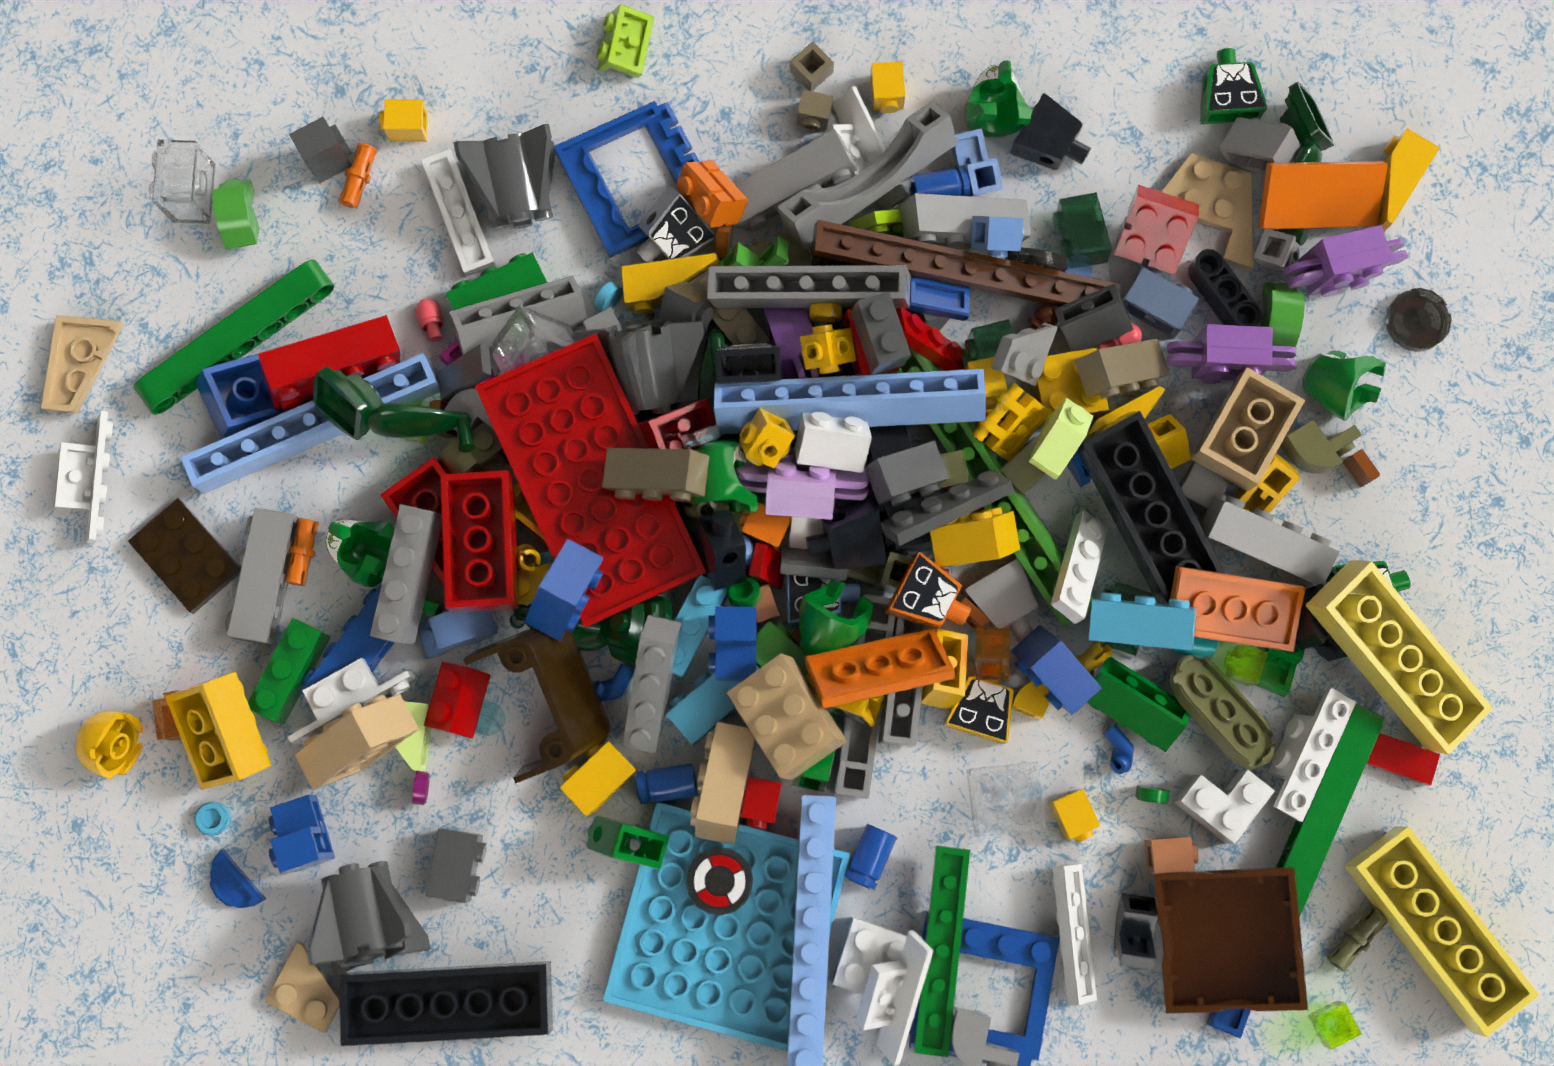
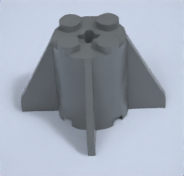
(512, 175)
(650, 359)
(362, 920)

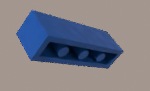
(353, 644)

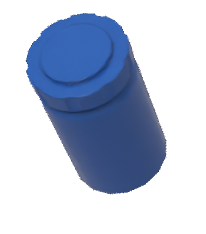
(941, 183)
(666, 783)
(870, 856)

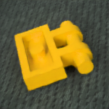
(1018, 425)

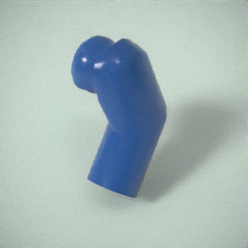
(615, 687)
(1122, 750)

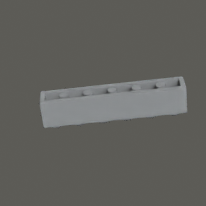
(805, 285)

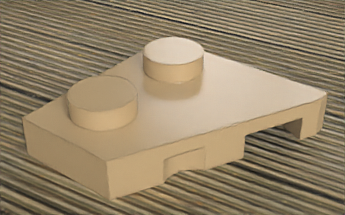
(304, 991)

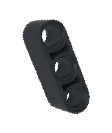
(1223, 277)

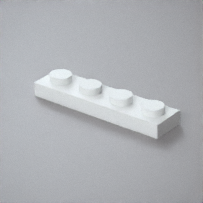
(458, 212)
(1079, 567)
(1074, 934)

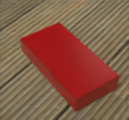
(766, 566)
(1404, 759)

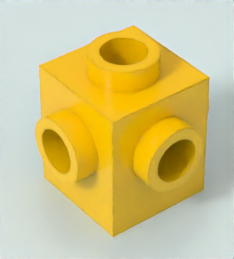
(827, 348)
(766, 439)

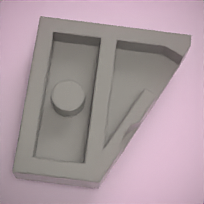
(1025, 353)

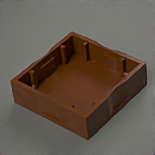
(1231, 940)

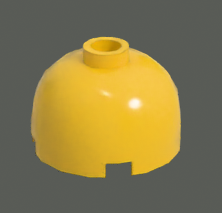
(109, 743)

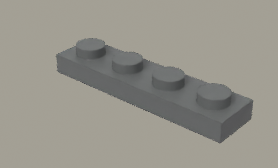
(946, 507)

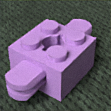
(801, 488)

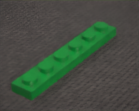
(944, 938)

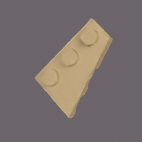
(75, 360)

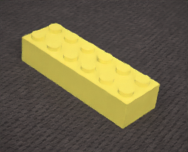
(1399, 656)
(1441, 931)

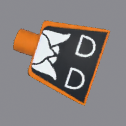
(927, 595)

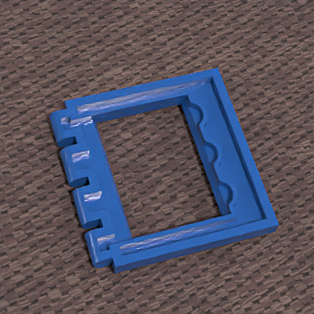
(589, 184)
(1018, 948)

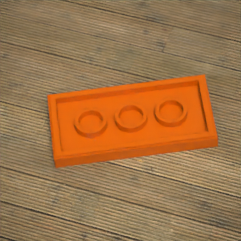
(1322, 194)
(1241, 607)
(878, 668)

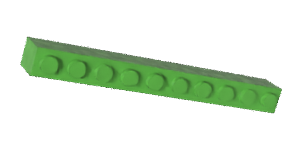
(1038, 548)

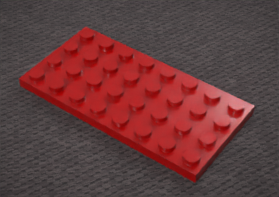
(556, 432)

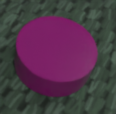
(420, 788)

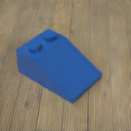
(236, 395)

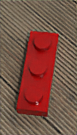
(930, 342)

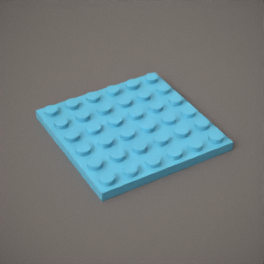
(707, 967)

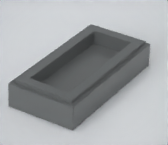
(465, 372)
(799, 563)

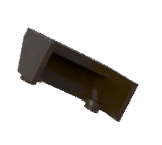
(566, 688)

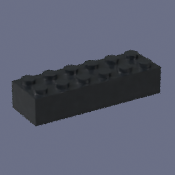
(1146, 502)
(446, 1003)

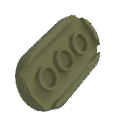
(1222, 712)

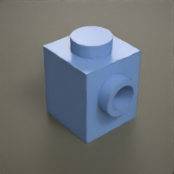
(997, 234)

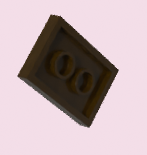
(185, 556)

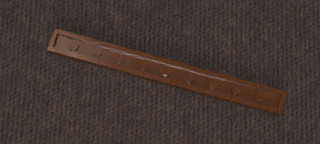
(952, 265)

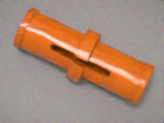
(357, 175)
(301, 552)

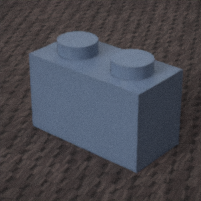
(1159, 302)

